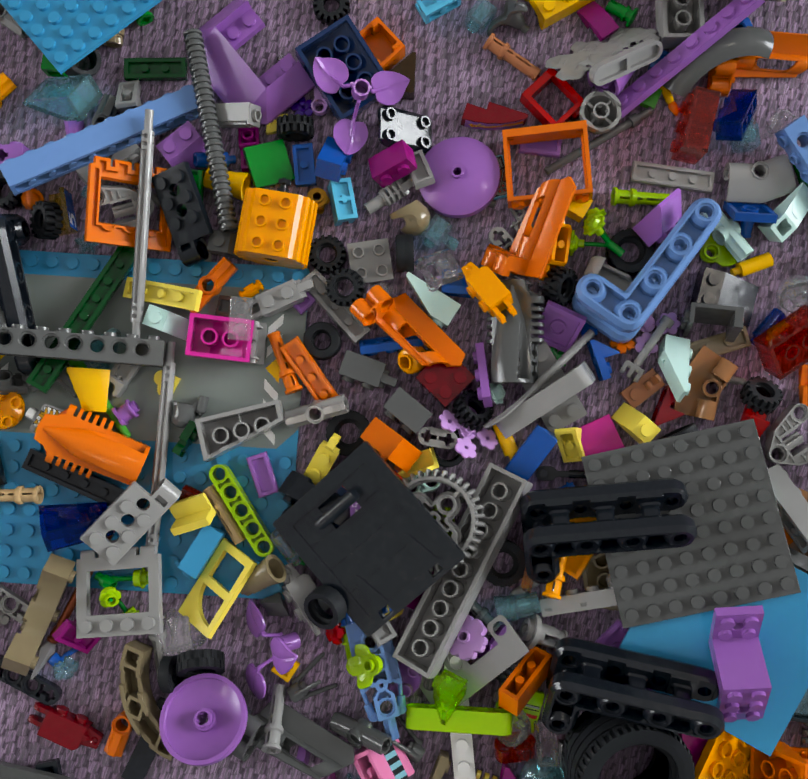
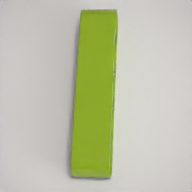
(233, 504)
(463, 720)

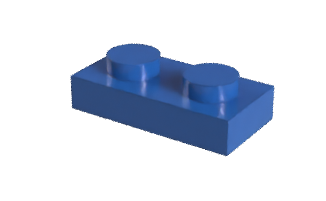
(304, 165)

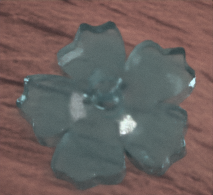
(66, 668)

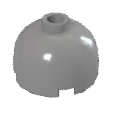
(601, 111)

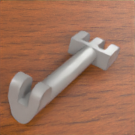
(665, 322)

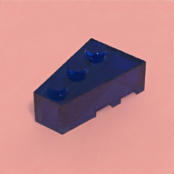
(65, 523)

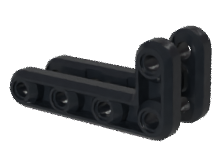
(13, 287)
(551, 534)
(577, 685)

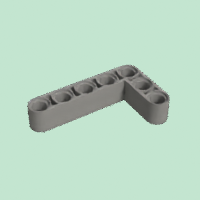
(547, 399)

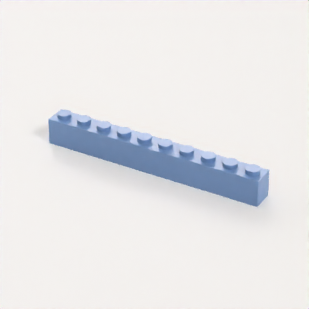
(101, 140)

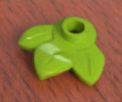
(720, 253)
(364, 666)

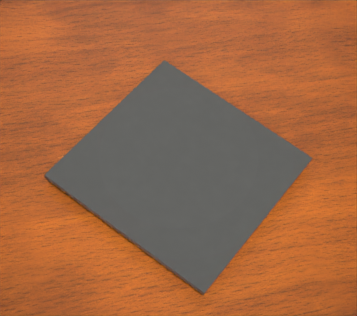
(740, 535)

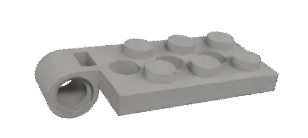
(160, 500)

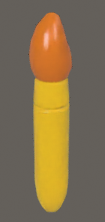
(672, 105)

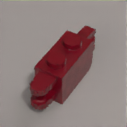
(65, 727)

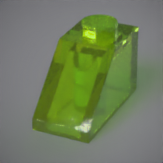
(448, 693)

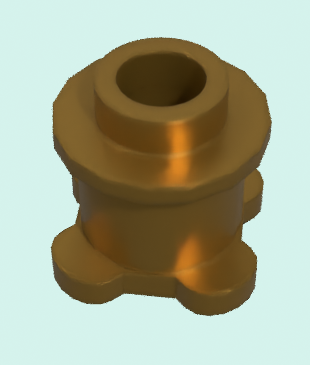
(322, 202)

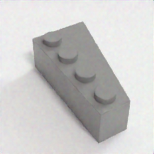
(234, 428)

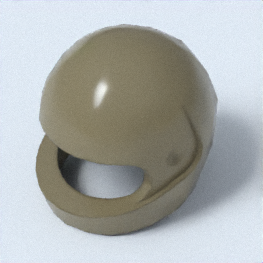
(415, 216)

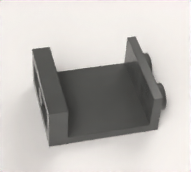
(713, 314)

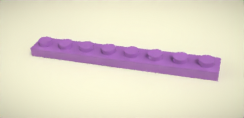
(686, 53)

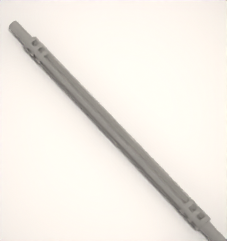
(142, 223)
(162, 433)

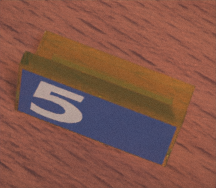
(65, 201)

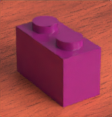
(392, 163)

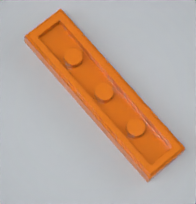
(307, 369)

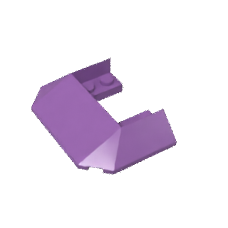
(233, 78)

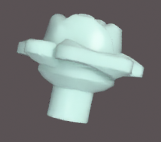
(497, 393)

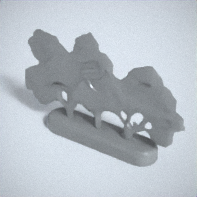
(605, 57)

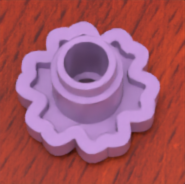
(470, 639)

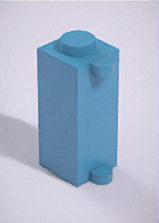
(200, 551)

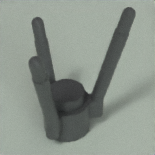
(300, 690)
(412, 749)

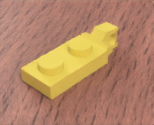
(323, 459)

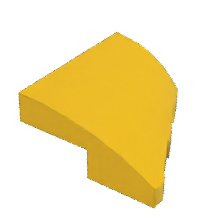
(91, 387)

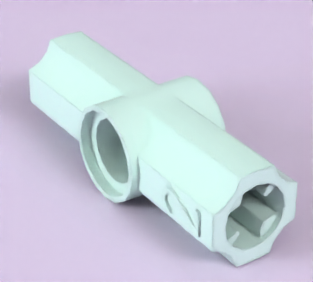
(729, 234)

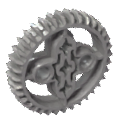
(448, 525)

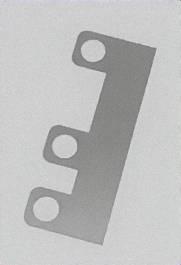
(489, 666)

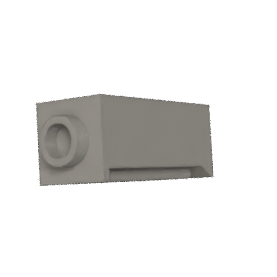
(238, 115)

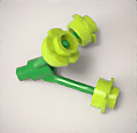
(110, 596)

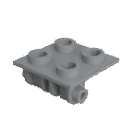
(371, 260)

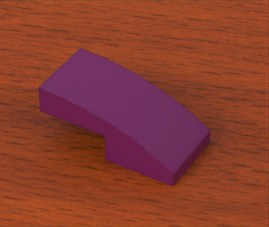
(598, 20)

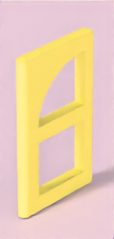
(193, 603)

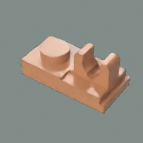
(646, 386)

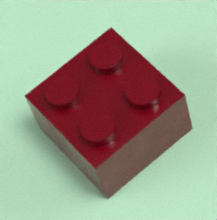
(444, 382)

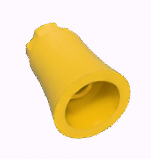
(238, 182)

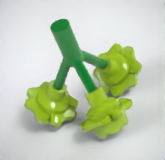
(594, 225)

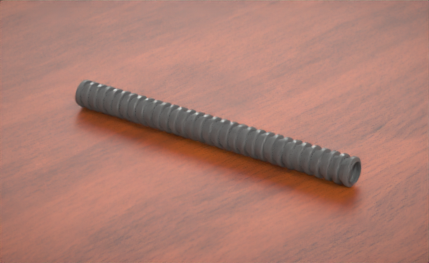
(210, 128)

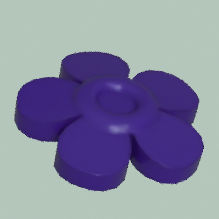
(302, 107)

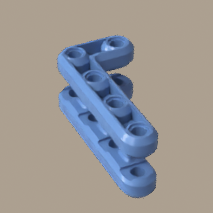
(623, 313)

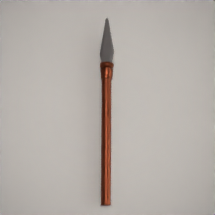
(48, 648)

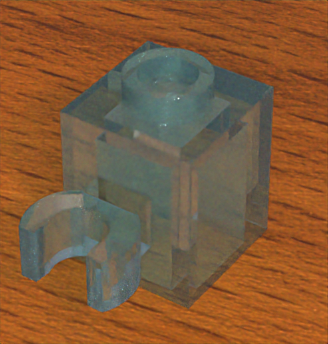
(438, 233)

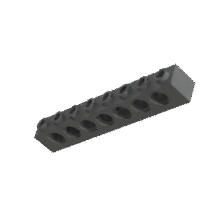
(18, 332)

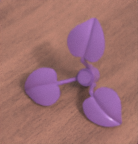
(388, 86)
(281, 649)

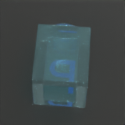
(480, 16)

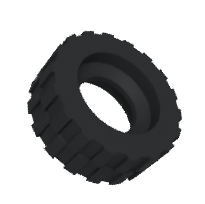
(636, 266)
(338, 421)
(517, 570)
(199, 662)

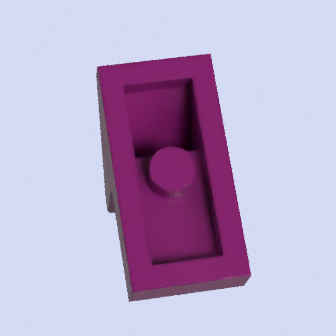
(67, 635)

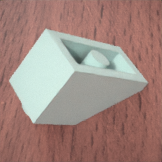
(166, 322)

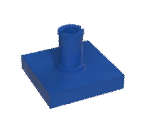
(748, 214)

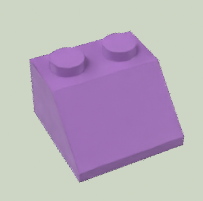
(181, 145)
(660, 220)

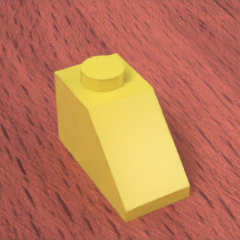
(635, 423)

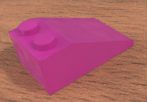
(209, 339)

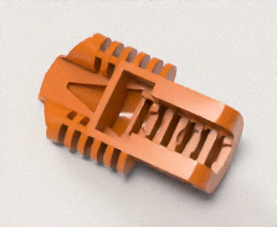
(90, 445)

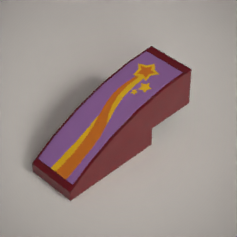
(493, 118)

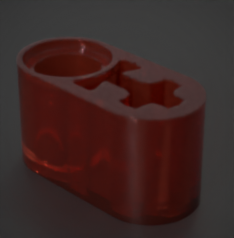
(512, 755)

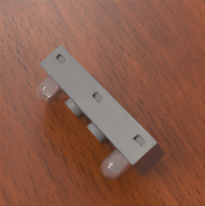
(579, 601)

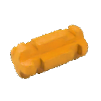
(252, 289)

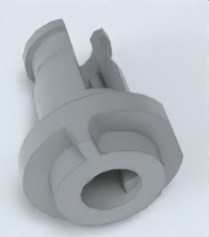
(535, 632)

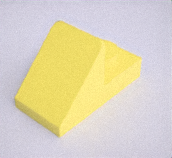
(570, 444)

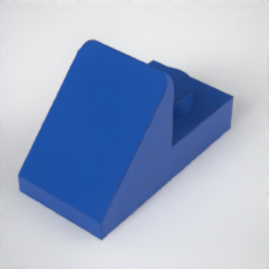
(598, 353)

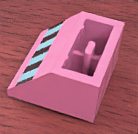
(385, 766)

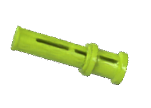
(632, 197)

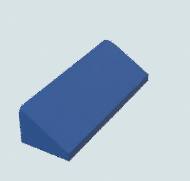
(532, 453)

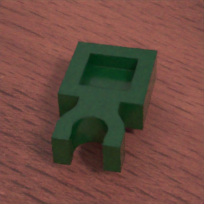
(186, 438)

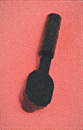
(549, 473)

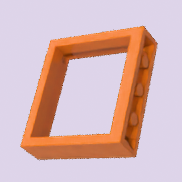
(547, 133)

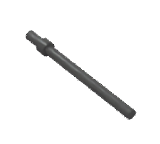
(632, 121)

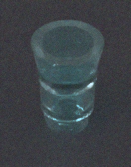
(517, 606)

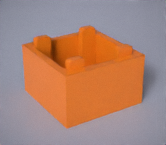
(383, 44)
(391, 445)

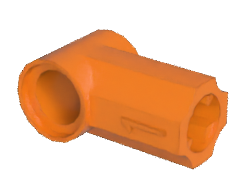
(118, 736)

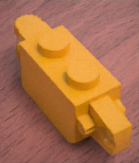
(489, 290)

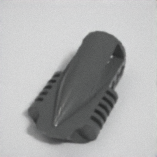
(517, 337)

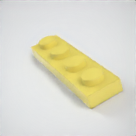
(168, 295)

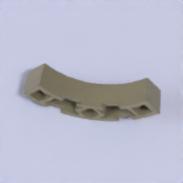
(39, 615)
(138, 697)

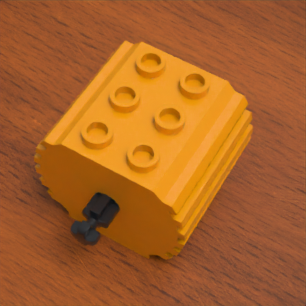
(276, 227)

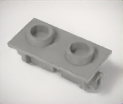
(258, 343)

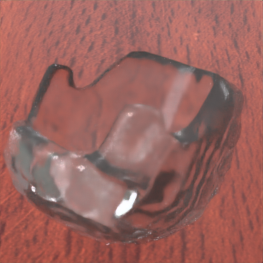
(520, 730)

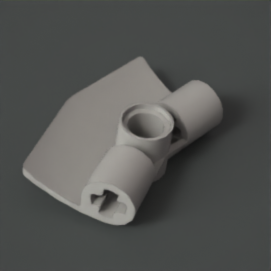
(774, 181)

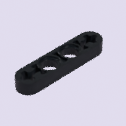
(22, 685)

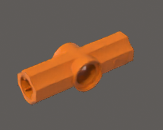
(219, 275)

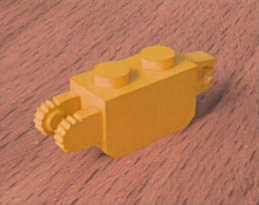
(560, 252)

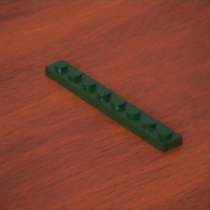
(86, 314)

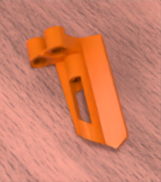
(786, 47)
(404, 318)

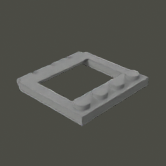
(126, 623)

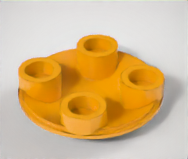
(11, 410)

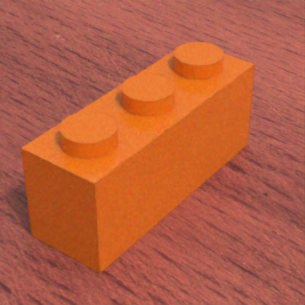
(524, 681)

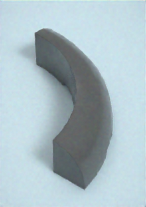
(734, 44)

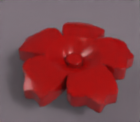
(334, 635)

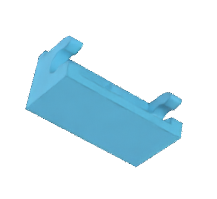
(433, 9)
(342, 201)

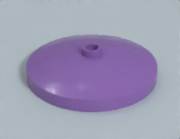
(463, 193)
(184, 717)

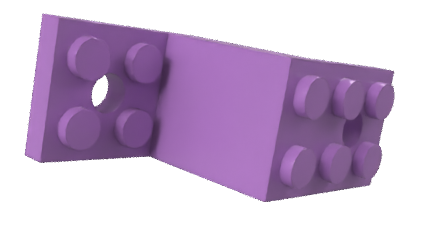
(739, 662)

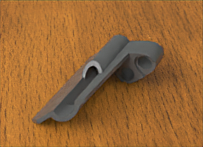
(301, 731)

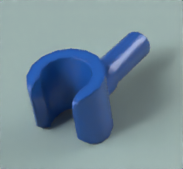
(56, 657)

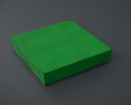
(268, 163)

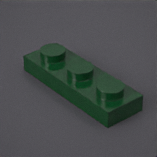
(155, 69)

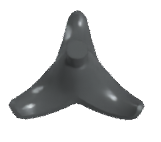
(511, 17)

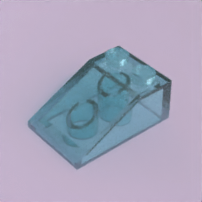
(65, 97)

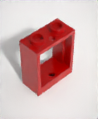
(542, 82)

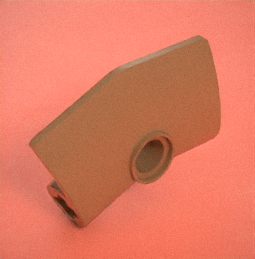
(706, 368)

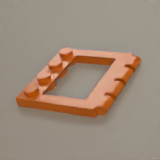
(111, 233)

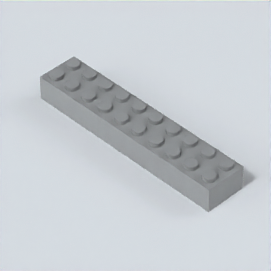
(452, 596)

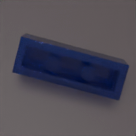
(735, 115)

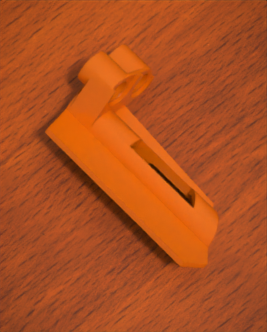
(534, 245)

